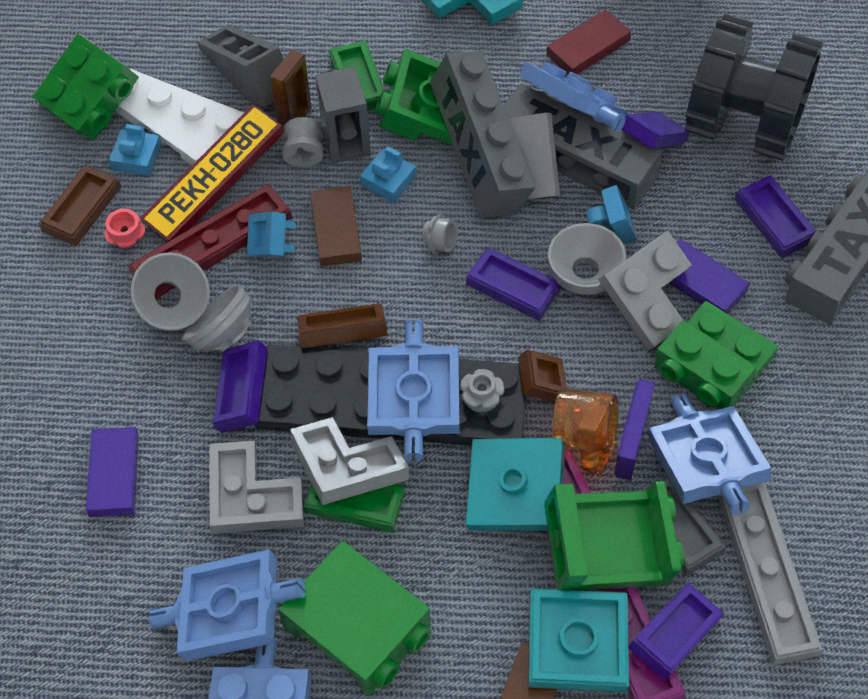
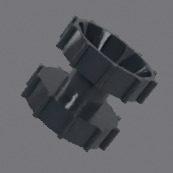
(752, 86)

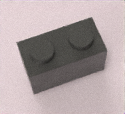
(343, 114)

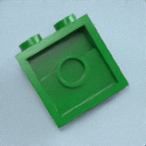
(86, 87)
(410, 101)
(714, 356)

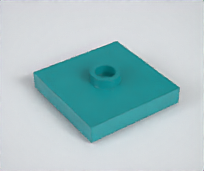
(512, 482)
(578, 640)

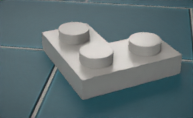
(637, 288)
(345, 471)
(244, 503)

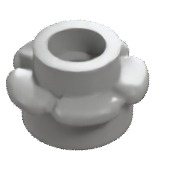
(440, 234)
(481, 400)

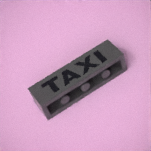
(482, 134)
(591, 149)
(834, 258)

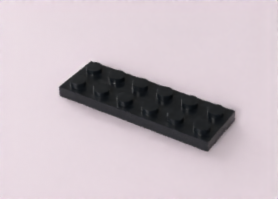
(329, 383)

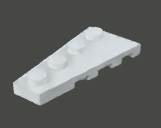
(178, 116)

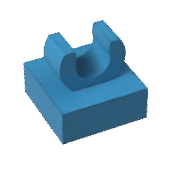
(135, 151)
(388, 174)
(613, 215)
(267, 234)

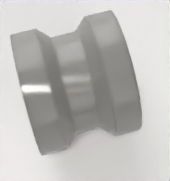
(302, 142)

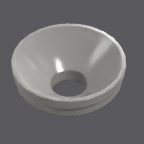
(584, 245)
(182, 274)
(222, 322)

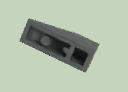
(244, 62)

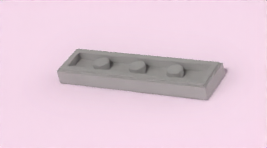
(771, 579)

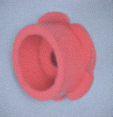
(123, 220)

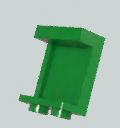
(613, 538)
(358, 617)

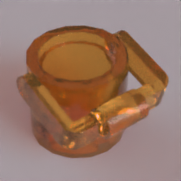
(587, 423)

